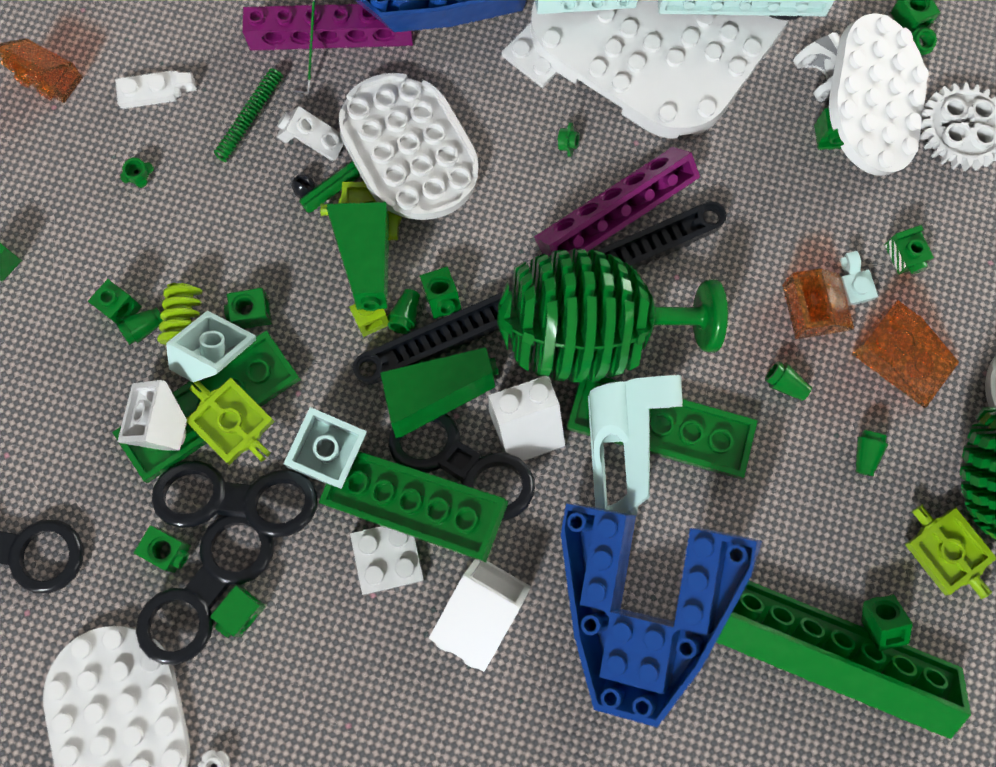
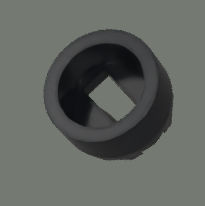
(300, 190)

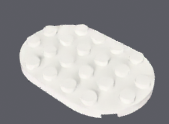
(878, 94)
(408, 146)
(113, 705)

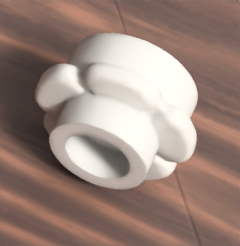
(219, 758)

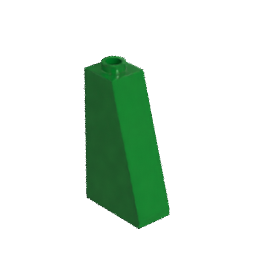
(363, 245)
(436, 387)

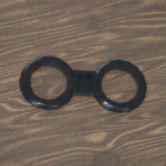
(467, 464)
(234, 499)
(14, 546)
(201, 593)

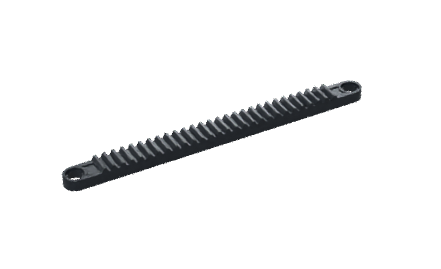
(481, 317)

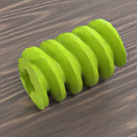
(177, 309)

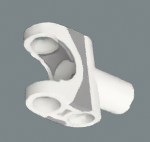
(822, 56)

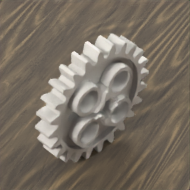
(967, 119)

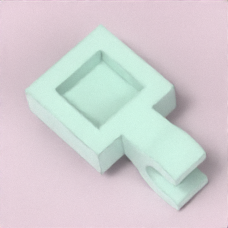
(857, 283)

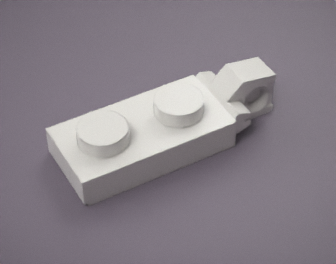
(153, 88)

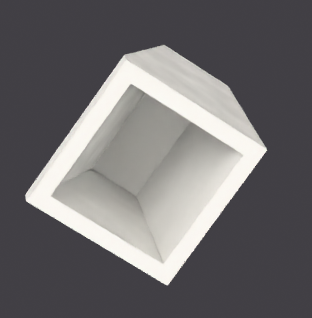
(527, 419)
(479, 613)

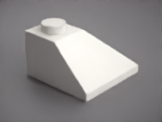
(153, 417)

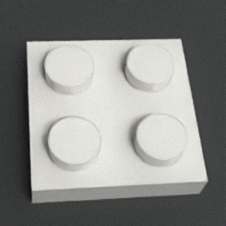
(525, 58)
(385, 559)

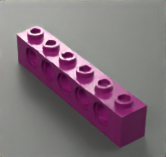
(333, 28)
(621, 203)

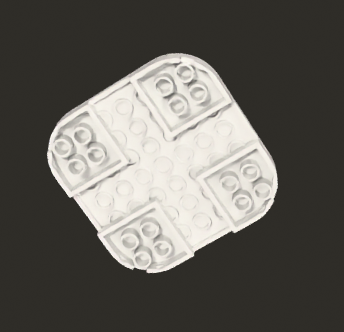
(661, 68)

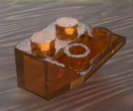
(40, 68)
(817, 303)

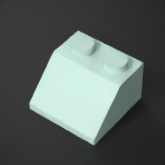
(206, 347)
(325, 448)

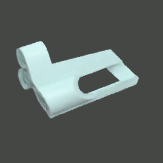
(623, 415)

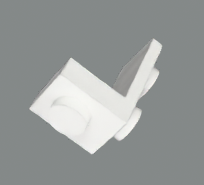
(310, 131)

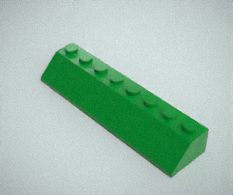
(847, 661)

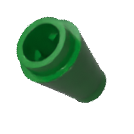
(404, 313)
(140, 325)
(788, 381)
(869, 452)

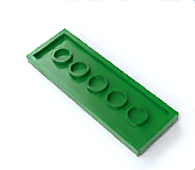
(258, 370)
(685, 433)
(419, 505)

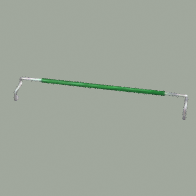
(310, 52)

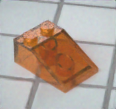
(907, 353)

